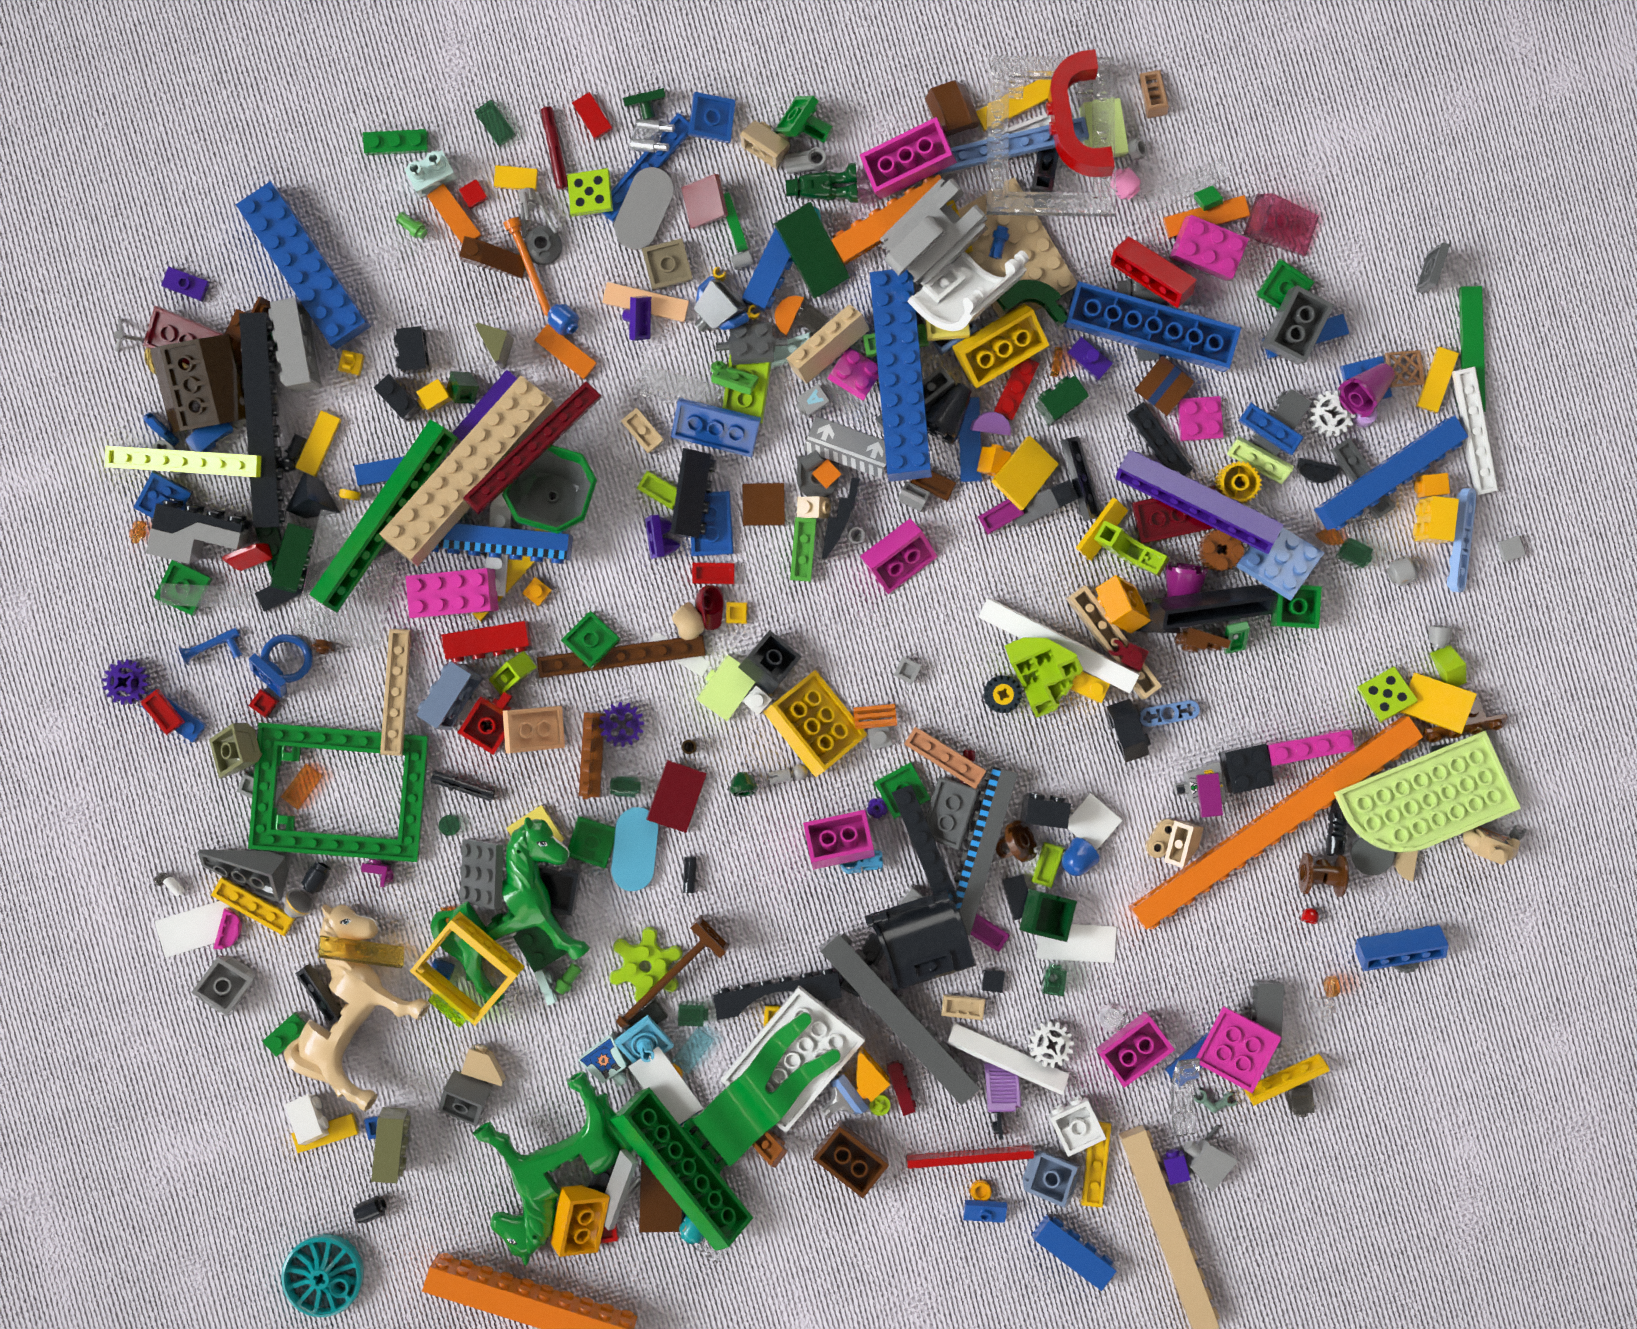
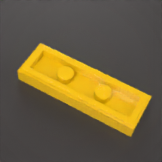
(1437, 379)
(318, 443)
(1113, 514)
(338, 1129)

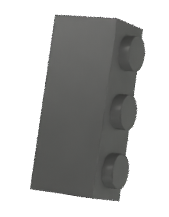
(1289, 411)
(1267, 1005)

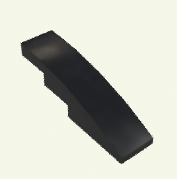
(836, 526)

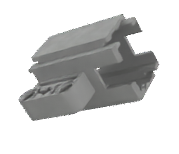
(932, 234)

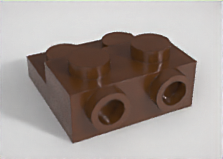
(1196, 640)

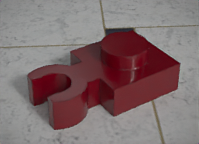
(1131, 655)

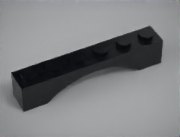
(732, 1002)

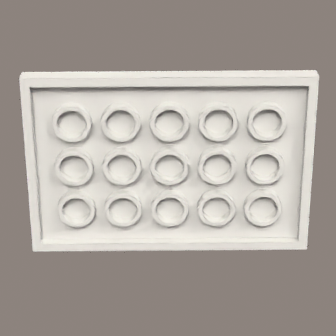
(820, 1036)

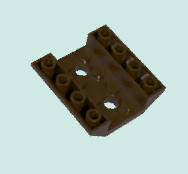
(210, 380)

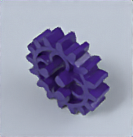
(634, 723)

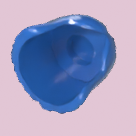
(1079, 857)

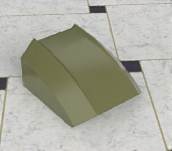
(235, 749)

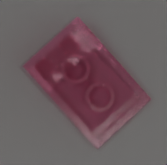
(1281, 224)

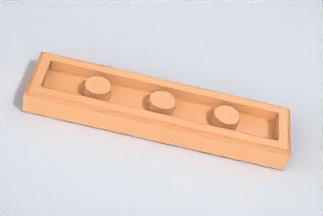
(661, 305)

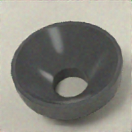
(547, 254)

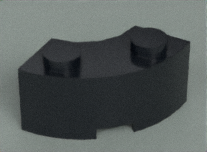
(1131, 739)

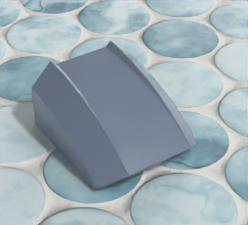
(1051, 1178)

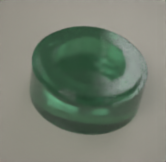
(449, 825)

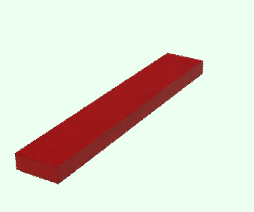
(970, 1156)

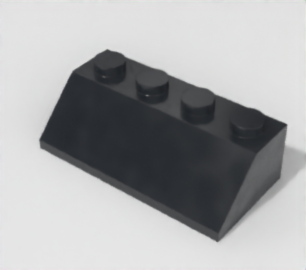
(692, 494)

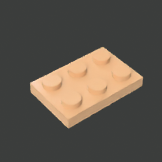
(533, 729)

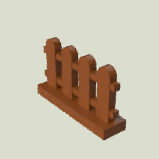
(591, 756)

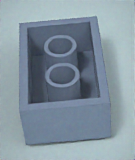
(449, 695)

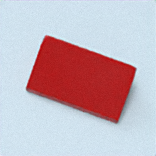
(248, 556)

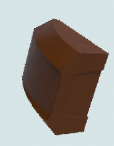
(952, 107)

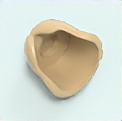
(688, 621)

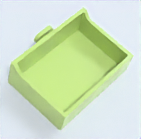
(1121, 145)
(725, 688)

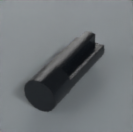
(689, 875)

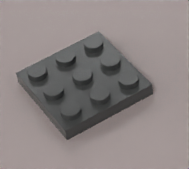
(481, 873)

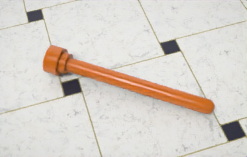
(514, 227)

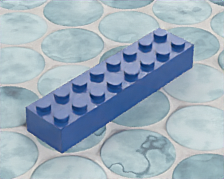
(303, 265)
(1152, 327)

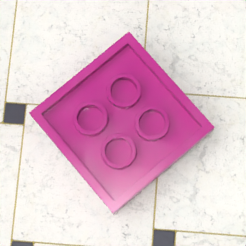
(1238, 1049)

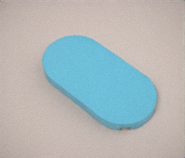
(634, 849)

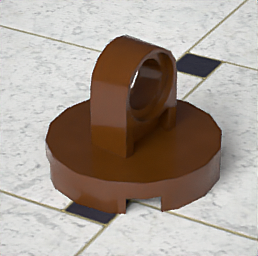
(1020, 842)

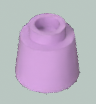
(1366, 421)

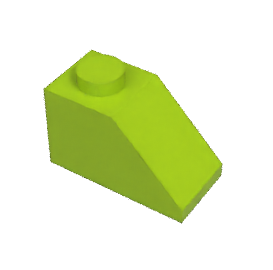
(512, 672)

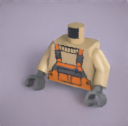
(1493, 845)

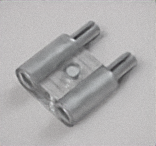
(647, 135)

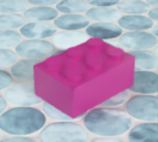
(1208, 248)
(839, 839)
(1134, 1049)

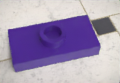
(185, 284)

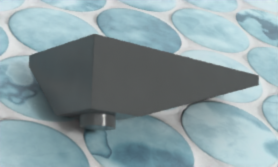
(257, 869)

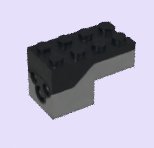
(182, 529)

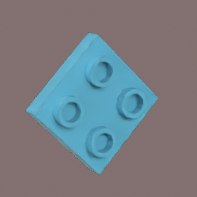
(642, 1039)

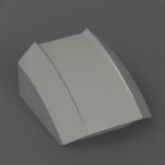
(224, 984)

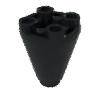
(948, 413)

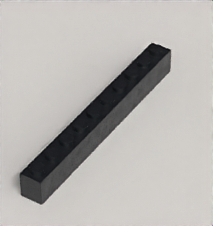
(261, 418)

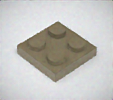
(667, 264)

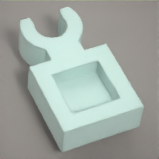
(545, 982)

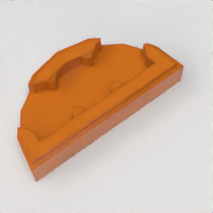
(786, 313)

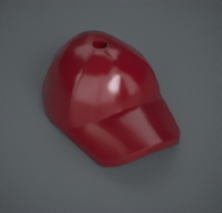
(713, 611)

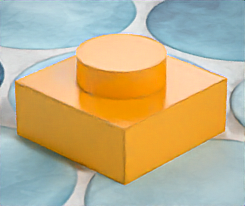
(537, 591)

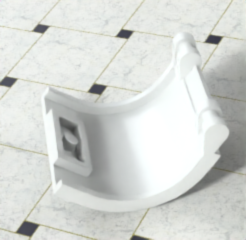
(964, 291)

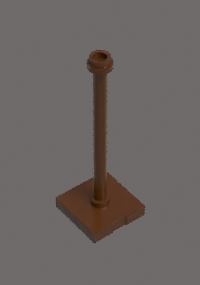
(708, 938)

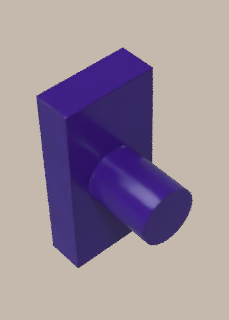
(639, 317)
(1089, 358)

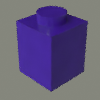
(1176, 1166)

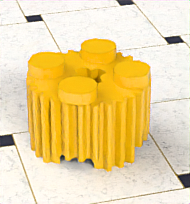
(1246, 476)

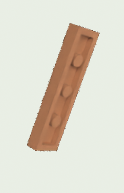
(945, 757)

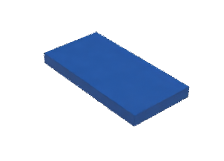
(715, 427)

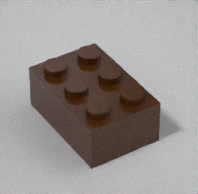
(850, 1159)

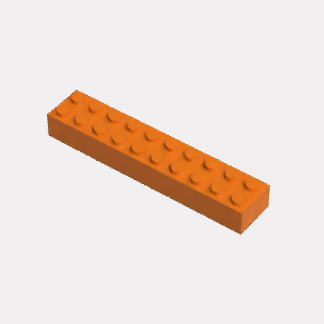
(519, 1298)

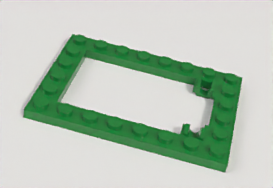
(265, 820)

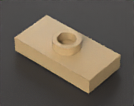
(963, 1007)

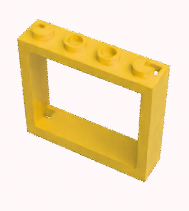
(482, 944)

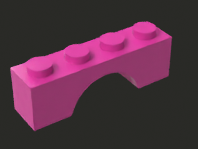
(1310, 747)

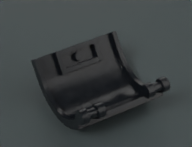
(923, 939)

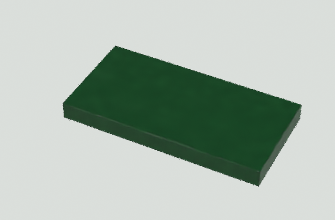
(811, 250)

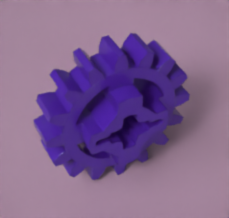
(116, 682)

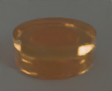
(1331, 986)

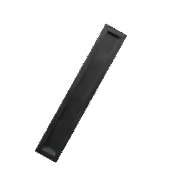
(1212, 606)

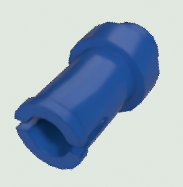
(1000, 237)

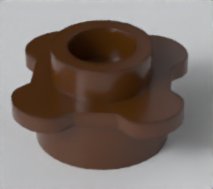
(323, 647)

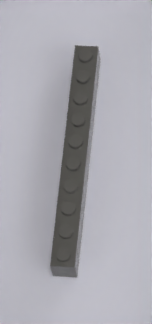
(899, 1017)

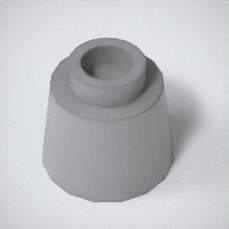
(1439, 635)

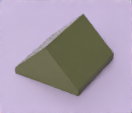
(497, 342)

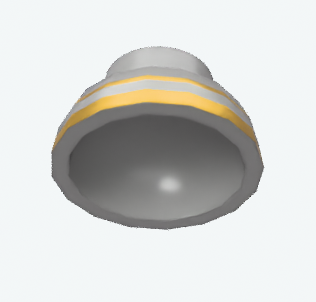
(297, 903)

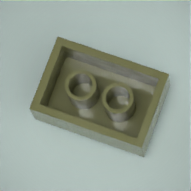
(390, 1145)

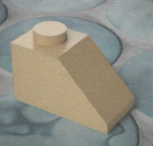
(1183, 843)
(483, 1065)

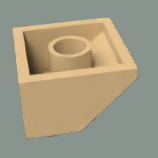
(764, 143)

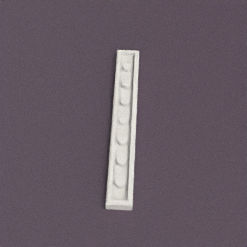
(1090, 660)

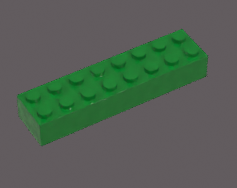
(682, 1169)

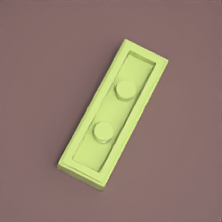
(1260, 459)

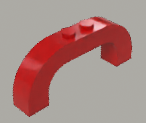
(1077, 156)

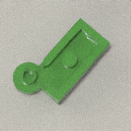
(733, 378)

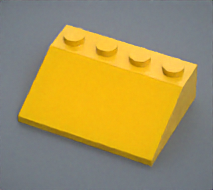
(815, 723)

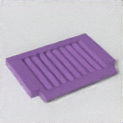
(1001, 1089)

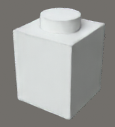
(757, 700)

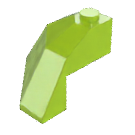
(1044, 671)

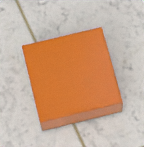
(826, 473)

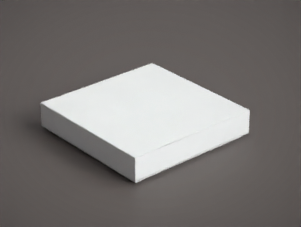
(1093, 821)

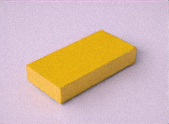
(515, 177)

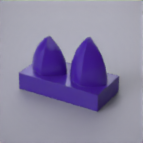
(659, 546)

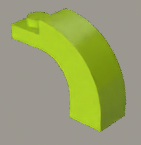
(1128, 549)

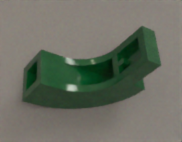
(1034, 292)

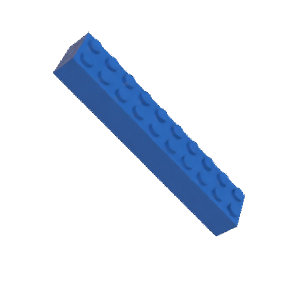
(900, 376)

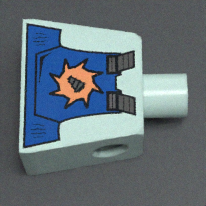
(605, 1061)

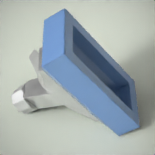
(843, 1098)

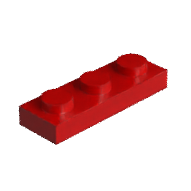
(1016, 388)

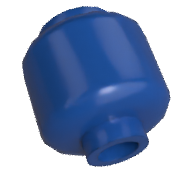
(563, 319)

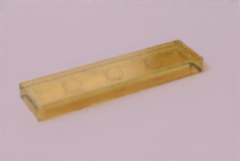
(360, 951)

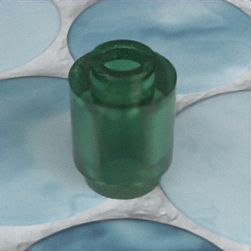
(625, 786)

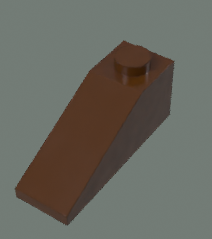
(491, 257)

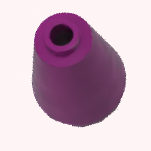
(1365, 391)
(1184, 579)

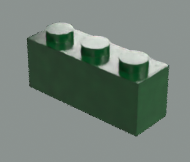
(292, 558)

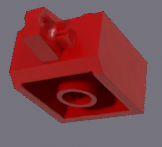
(482, 712)

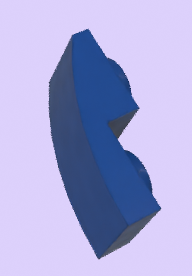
(205, 438)

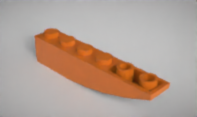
(867, 233)

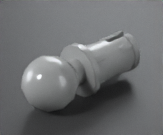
(798, 772)

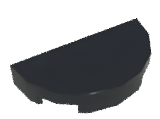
(1316, 471)

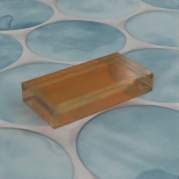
(302, 786)

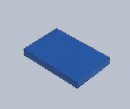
(719, 528)

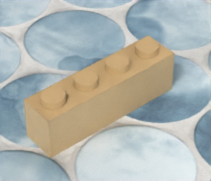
(828, 343)

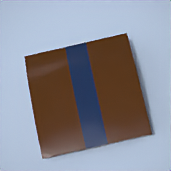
(1164, 385)

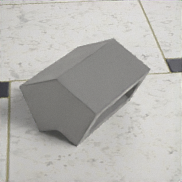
(913, 496)

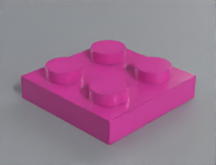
(855, 373)
(1200, 418)

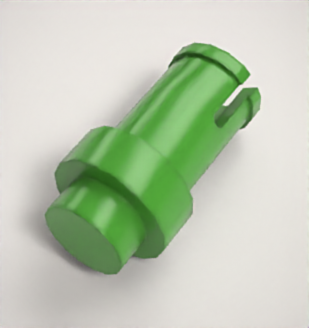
(415, 228)
(564, 983)

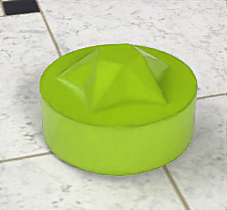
(880, 1105)

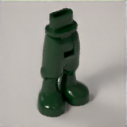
(820, 185)

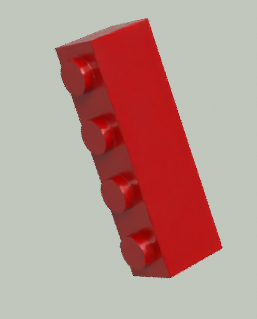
(1153, 272)
(486, 640)

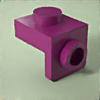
(376, 867)

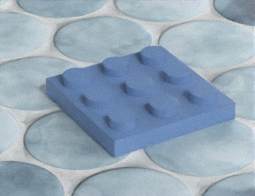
(1285, 565)

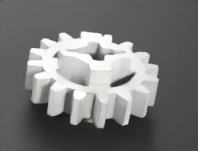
(1329, 421)
(1042, 1047)

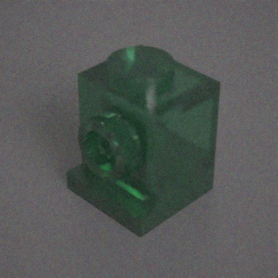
(1057, 986)

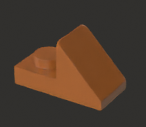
(771, 1148)

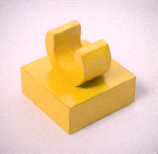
(351, 362)

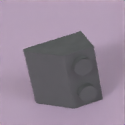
(465, 1097)

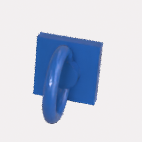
(271, 673)

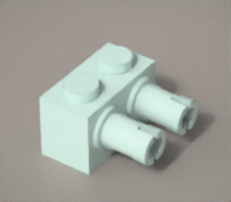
(430, 172)

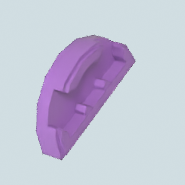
(991, 423)

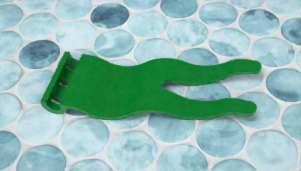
(746, 1106)

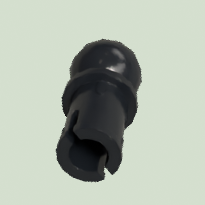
(293, 450)

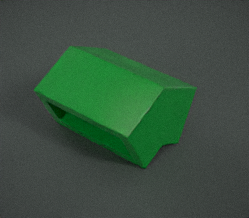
(820, 126)

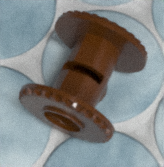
(1323, 873)

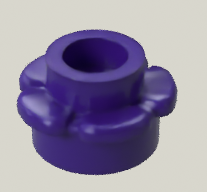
(882, 808)

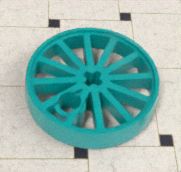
(331, 1275)

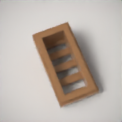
(1154, 107)

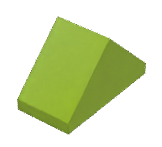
(1449, 666)

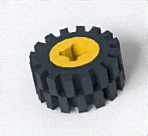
(995, 691)

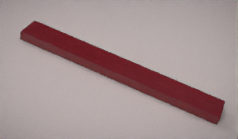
(532, 447)

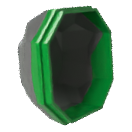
(557, 473)

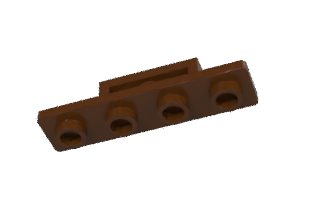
(233, 328)
(1475, 724)

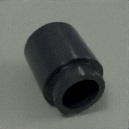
(316, 877)
(369, 1210)

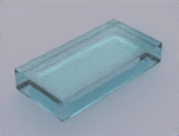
(692, 1050)

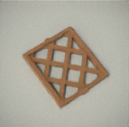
(1419, 368)

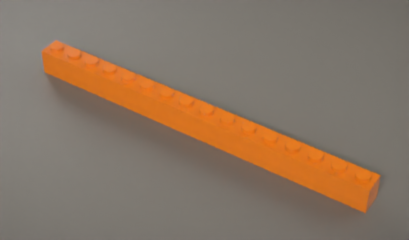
(1275, 822)

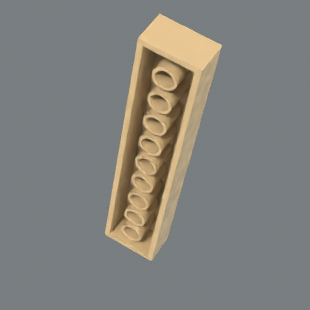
(440, 499)

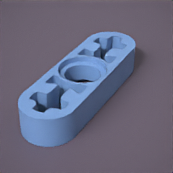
(1182, 705)

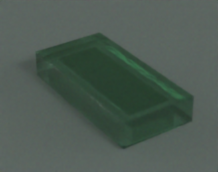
(495, 123)

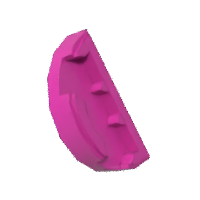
(229, 929)

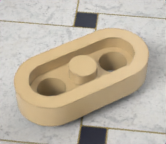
(1159, 836)

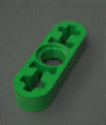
(734, 224)

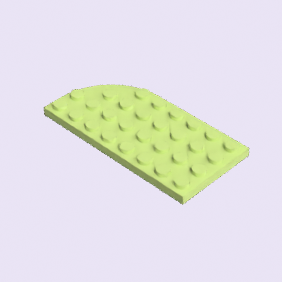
(1430, 797)

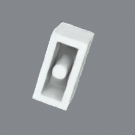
(307, 1119)

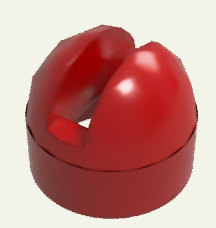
(1310, 916)

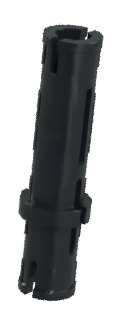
(463, 786)

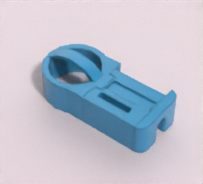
(872, 863)

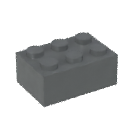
(1297, 325)

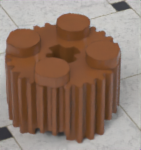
(1232, 551)

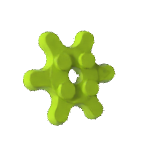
(649, 951)

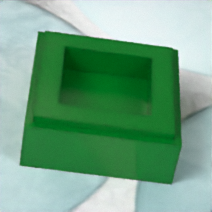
(1208, 198)

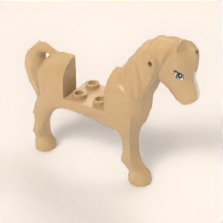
(320, 1052)

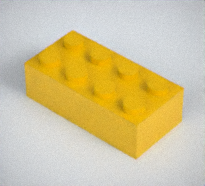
(1000, 345)

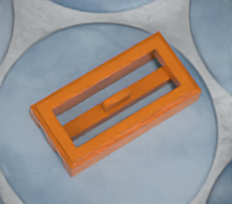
(874, 714)

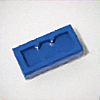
(985, 1211)

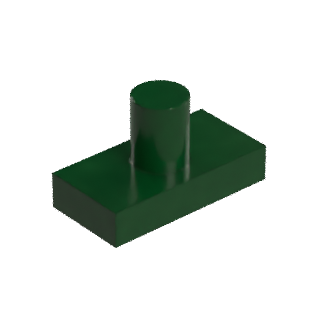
(645, 101)

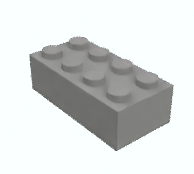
(295, 345)

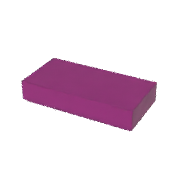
(999, 516)
(1209, 795)
(989, 933)

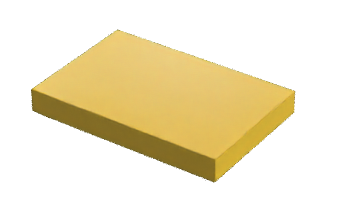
(1024, 472)
(1440, 703)

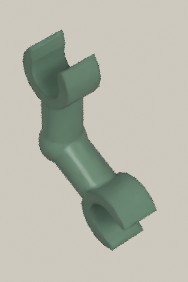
(1214, 1107)

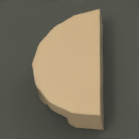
(1405, 864)

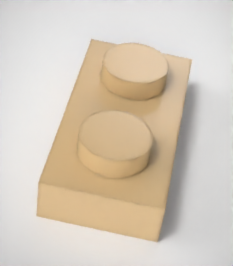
(642, 430)

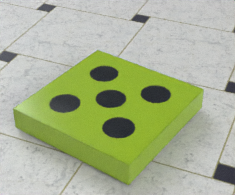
(590, 192)
(1387, 694)

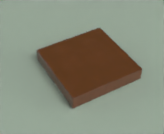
(763, 504)

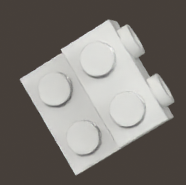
(1076, 1125)

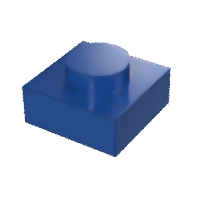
(443, 967)

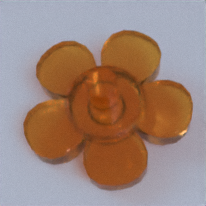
(137, 531)

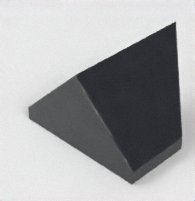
(311, 498)

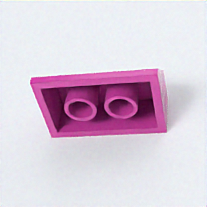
(899, 556)

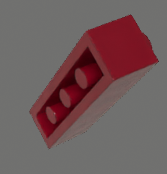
(900, 1086)

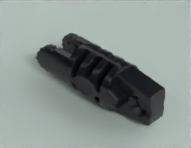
(1337, 829)

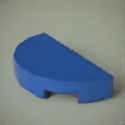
(156, 425)

